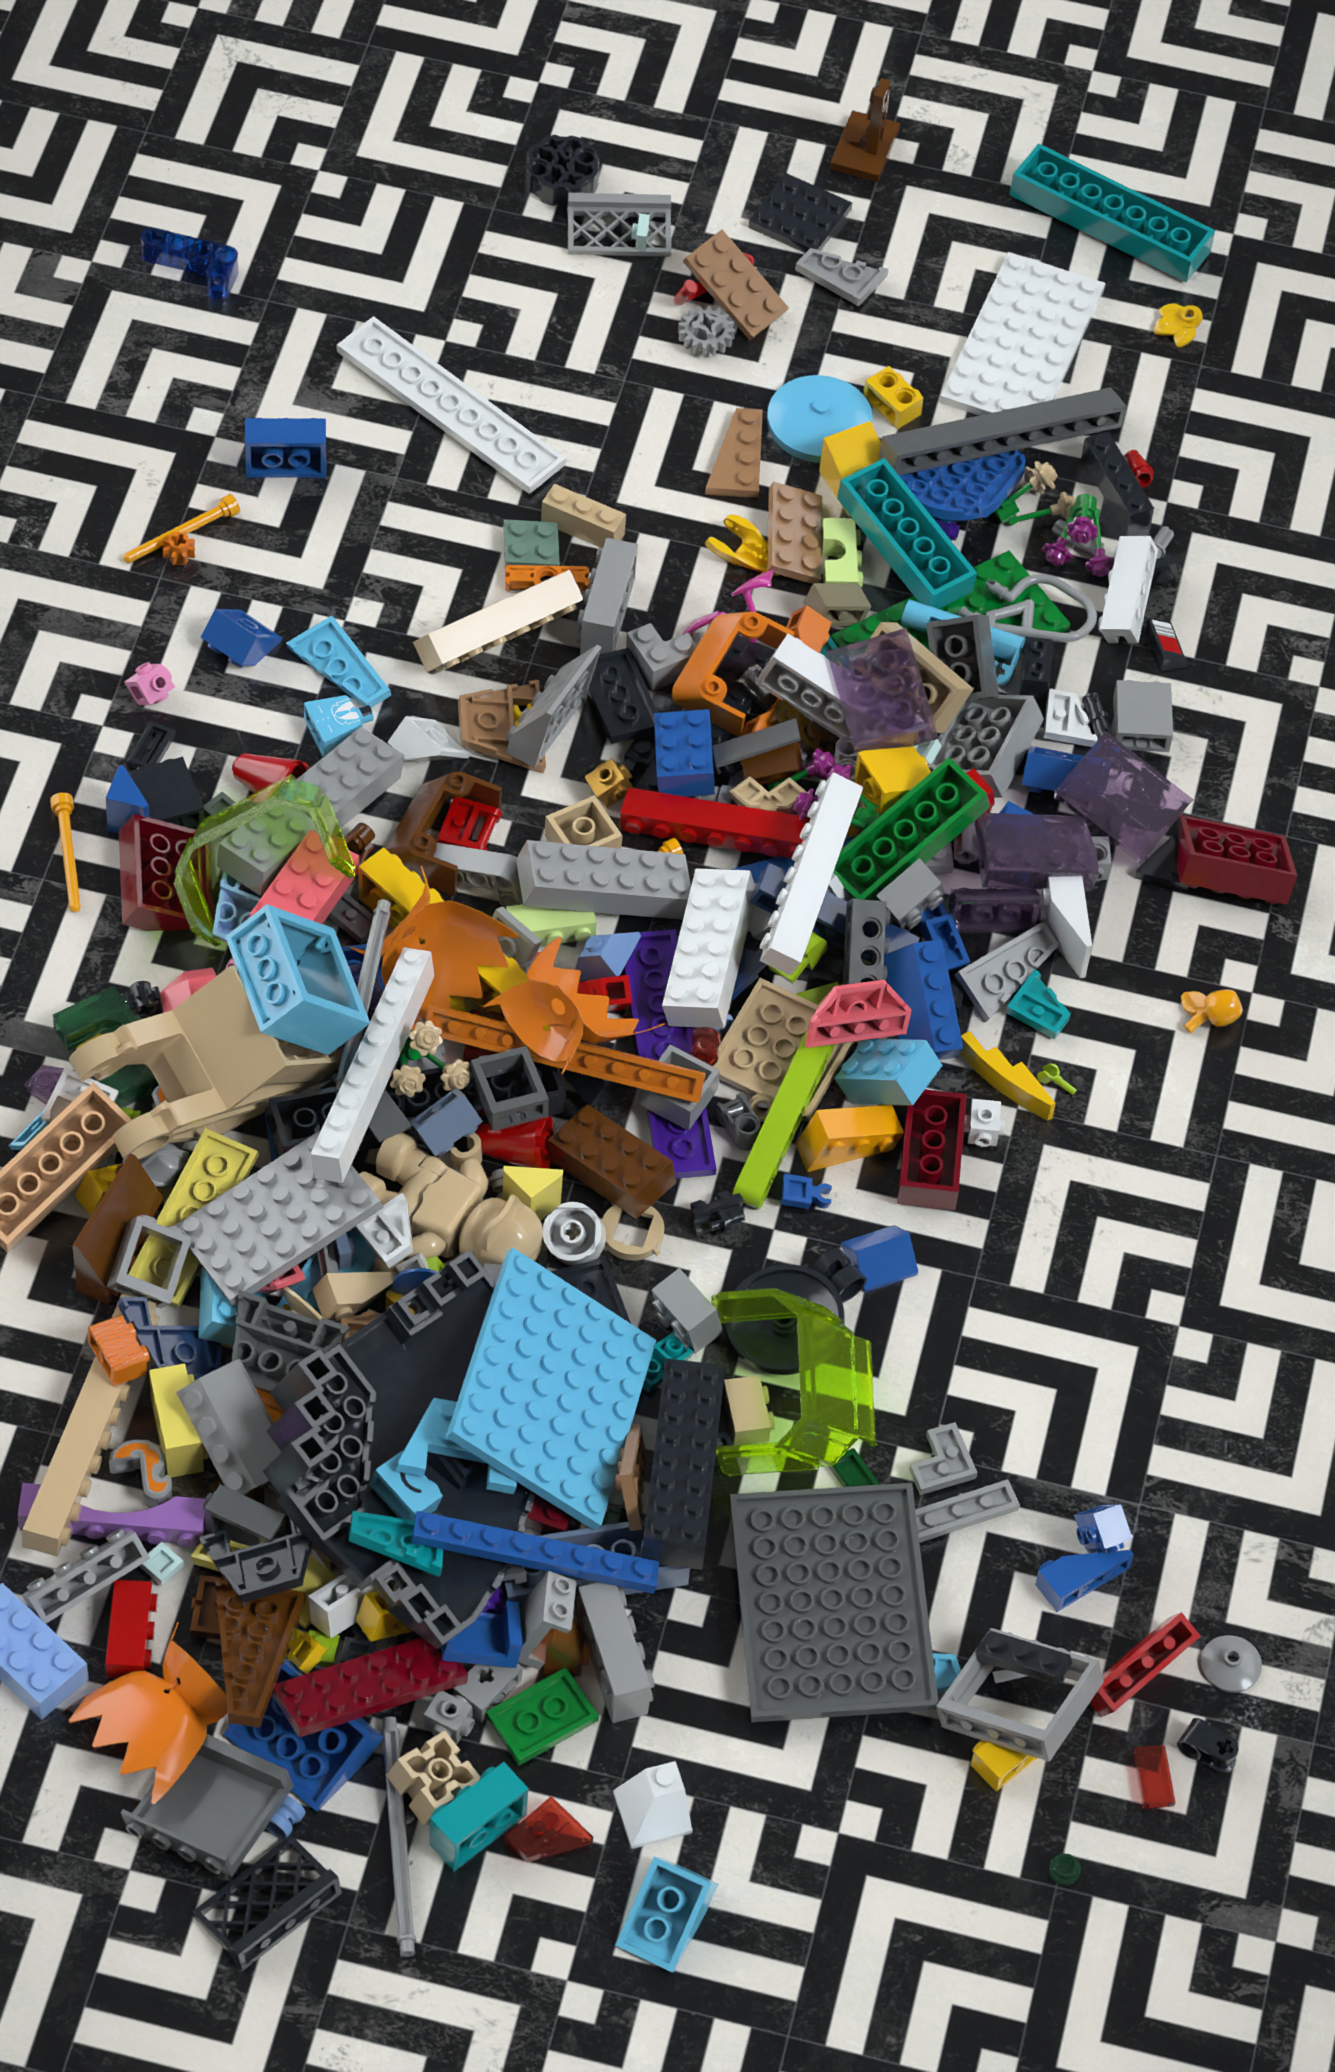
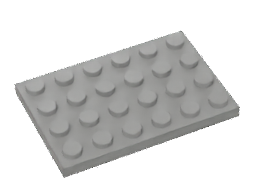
(275, 1221)

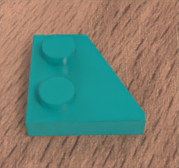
(1039, 1007)

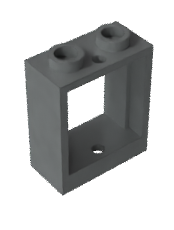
(504, 1113)
(242, 1518)

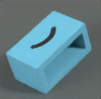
(405, 1491)

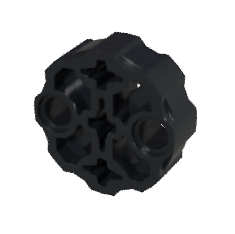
(561, 167)

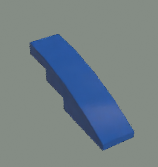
(939, 925)

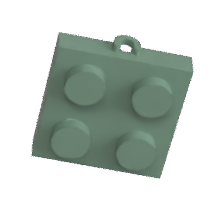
(530, 543)

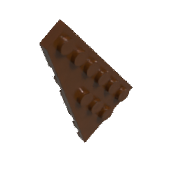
(254, 1647)

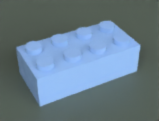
(35, 1659)

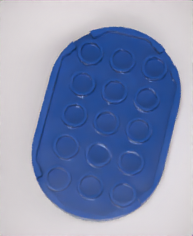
(968, 487)

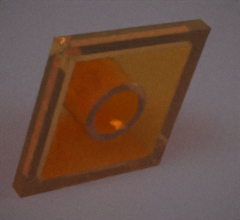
(566, 1651)

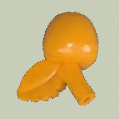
(1219, 1007)

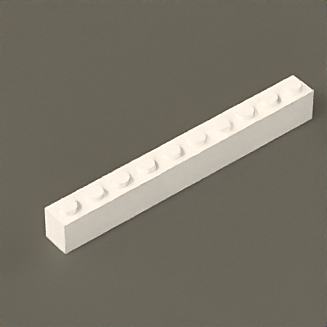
(372, 1065)

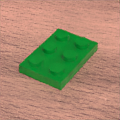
(542, 1716)

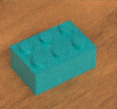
(478, 1815)

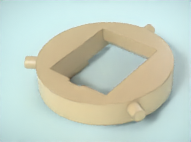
(652, 1243)

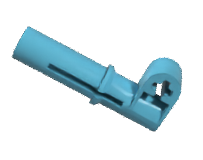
(1005, 644)

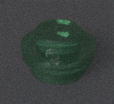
(1065, 1869)

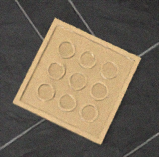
(765, 1041)

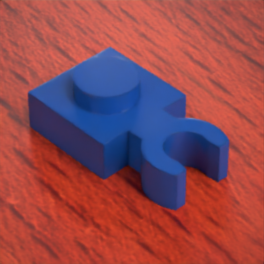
(799, 1192)

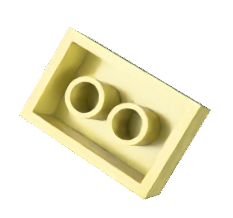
(176, 1433)

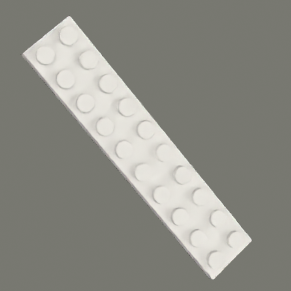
(451, 405)

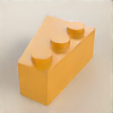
(848, 1135)

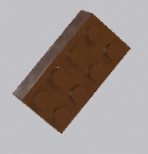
(612, 1161)

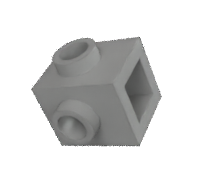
(449, 1715)

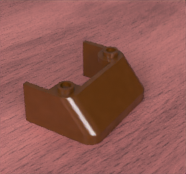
(411, 836)

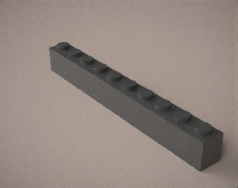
(1003, 431)

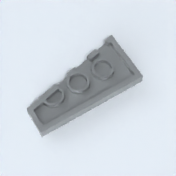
(1001, 972)

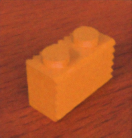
(118, 1350)

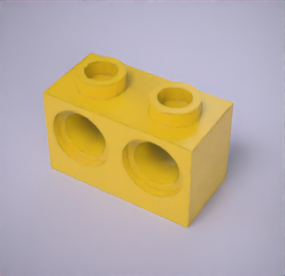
(893, 397)

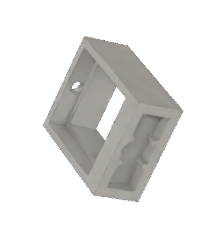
(135, 1287)

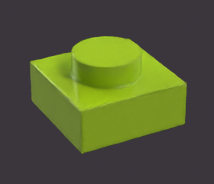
(331, 1645)

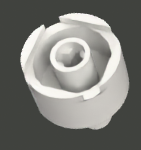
(563, 1222)

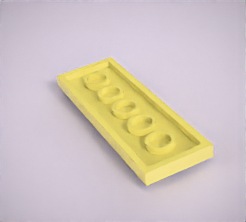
(211, 1170)

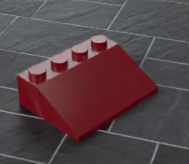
(1234, 860)
(147, 873)

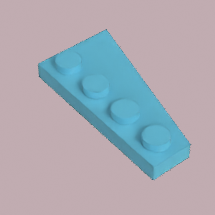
(340, 661)

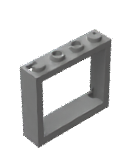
(1011, 1734)

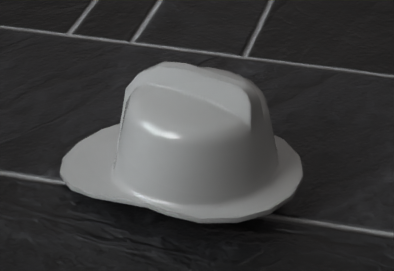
(165, 1165)

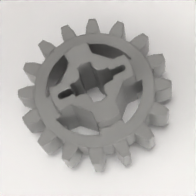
(706, 331)

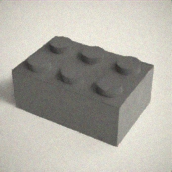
(968, 651)

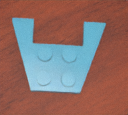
(432, 1438)

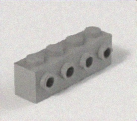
(85, 1576)

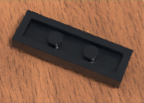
(1023, 1657)

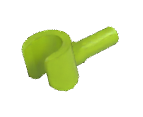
(1051, 1073)

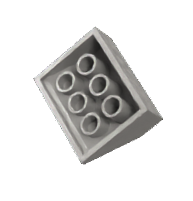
(552, 709)
(991, 738)

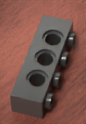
(876, 915)

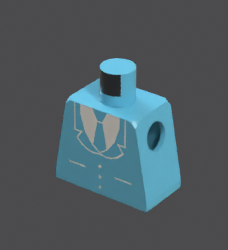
(334, 720)

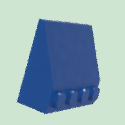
(315, 1762)

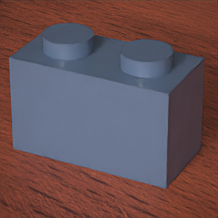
(446, 1122)

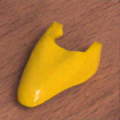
(751, 553)

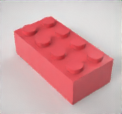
(308, 882)

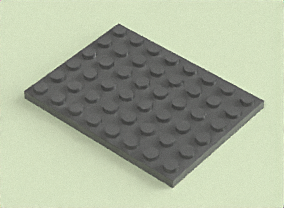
(832, 1602)

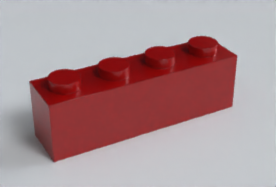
(1143, 1663)

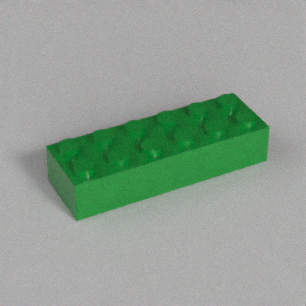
(911, 830)

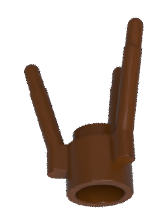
(360, 839)

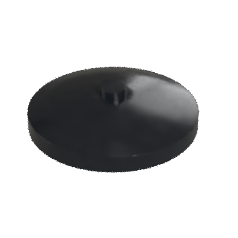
(773, 1343)

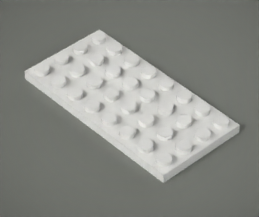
(1022, 337)

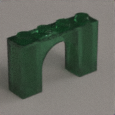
(103, 1015)

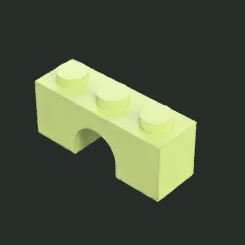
(841, 541)

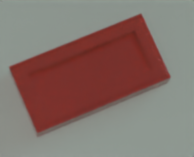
(1154, 1776)

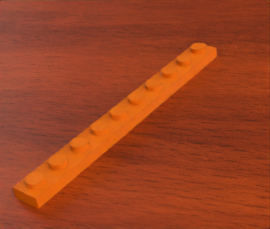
(587, 1059)

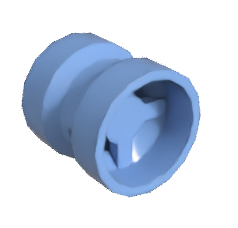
(287, 1814)

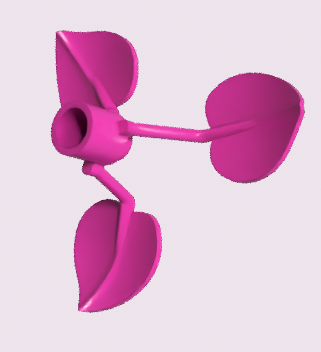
(761, 580)

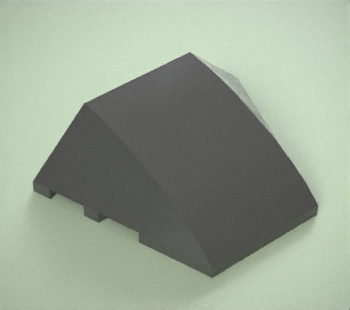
(276, 1340)

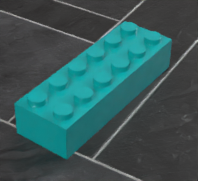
(906, 535)

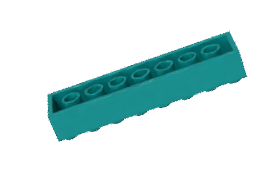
(1112, 212)

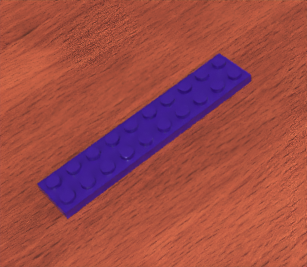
(648, 978)

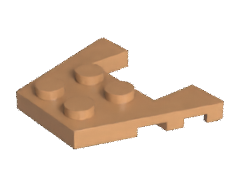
(488, 717)

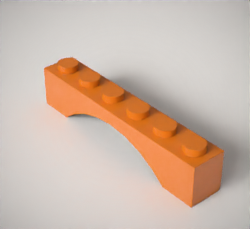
(813, 632)

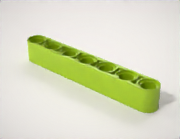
(782, 1123)

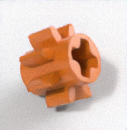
(179, 548)

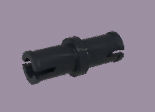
(1097, 716)

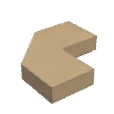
(753, 795)

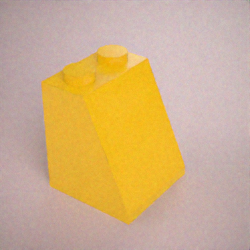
(848, 453)
(889, 774)

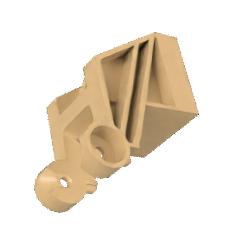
(207, 1064)

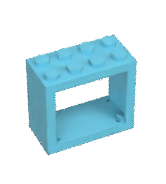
(297, 980)

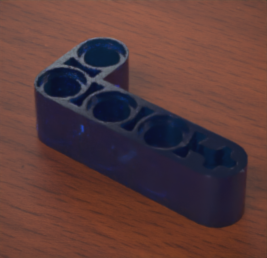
(193, 255)

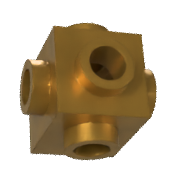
(609, 782)

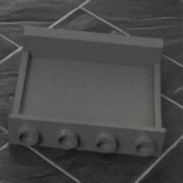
(214, 1807)

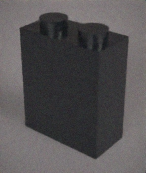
(170, 792)

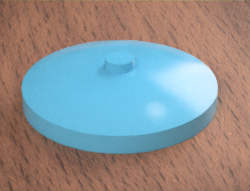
(811, 410)

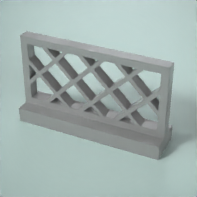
(619, 208)

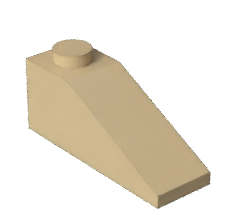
(348, 1293)

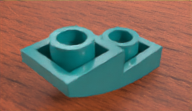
(670, 1348)

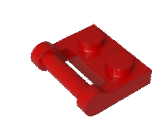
(461, 821)

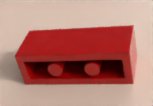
(130, 1628)

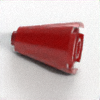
(261, 771)
(519, 1144)

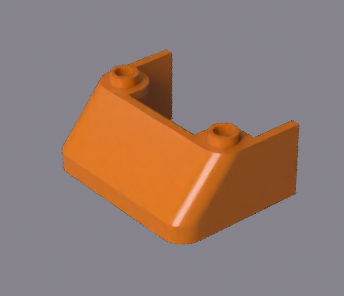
(699, 687)

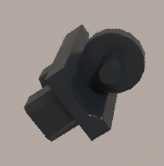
(720, 1214)

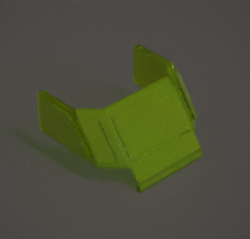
(286, 791)
(833, 1386)

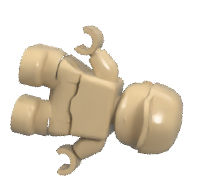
(449, 1205)

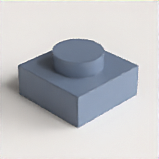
(344, 1251)

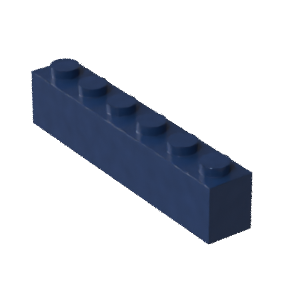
(831, 916)

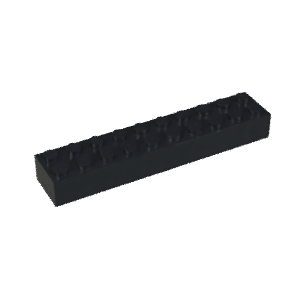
(304, 1114)

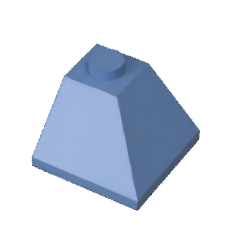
(606, 955)

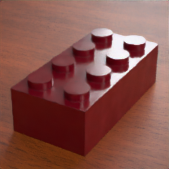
(932, 1150)

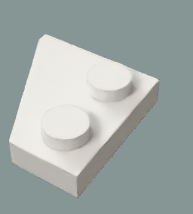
(389, 1231)

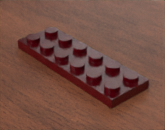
(366, 1686)

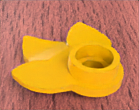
(1175, 323)

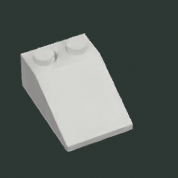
(1067, 918)

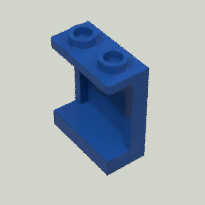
(489, 1640)

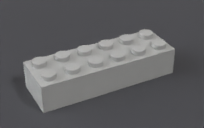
(603, 879)

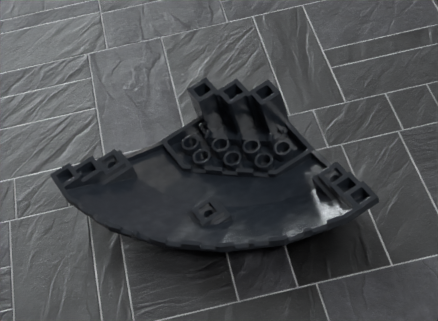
(359, 1411)

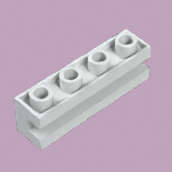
(1128, 588)

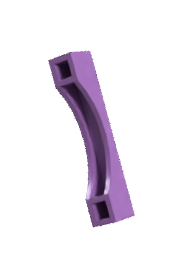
(175, 1521)

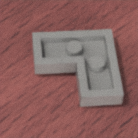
(949, 1466)

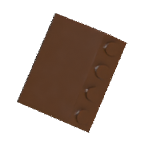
(98, 1243)

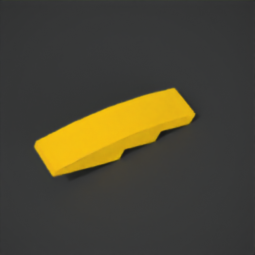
(1013, 1082)

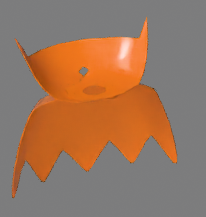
(458, 943)
(553, 1000)
(159, 1726)

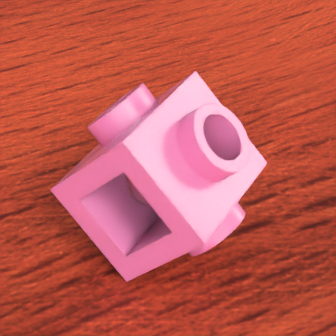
(150, 684)

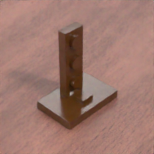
(867, 138)

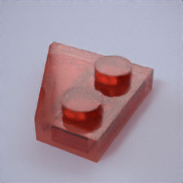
(547, 1832)

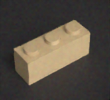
(582, 516)

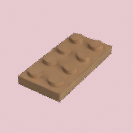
(735, 284)
(794, 533)

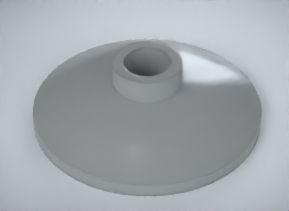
(1230, 1675)

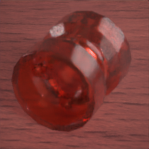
(705, 1045)

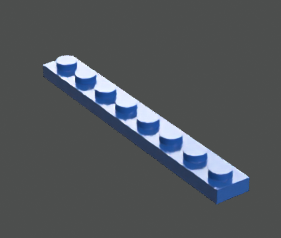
(535, 1552)

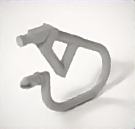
(1027, 608)

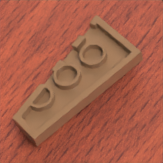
(738, 461)
(630, 1475)

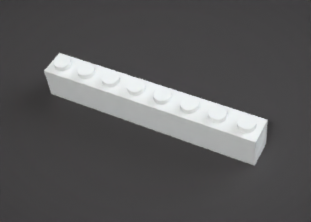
(811, 873)

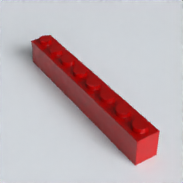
(712, 823)

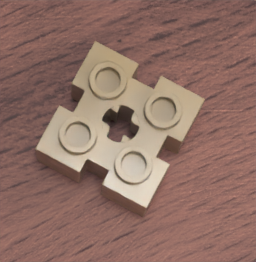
(432, 1775)

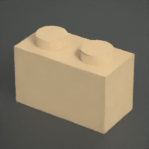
(747, 1410)

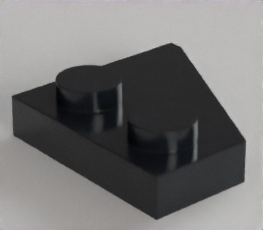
(1162, 866)

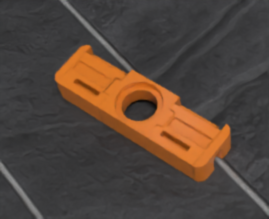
(526, 576)

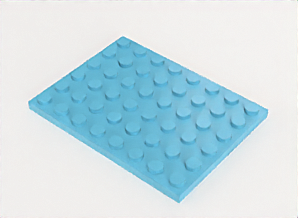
(551, 1389)

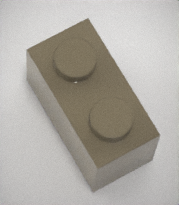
(838, 602)

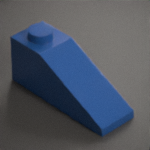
(1077, 1575)

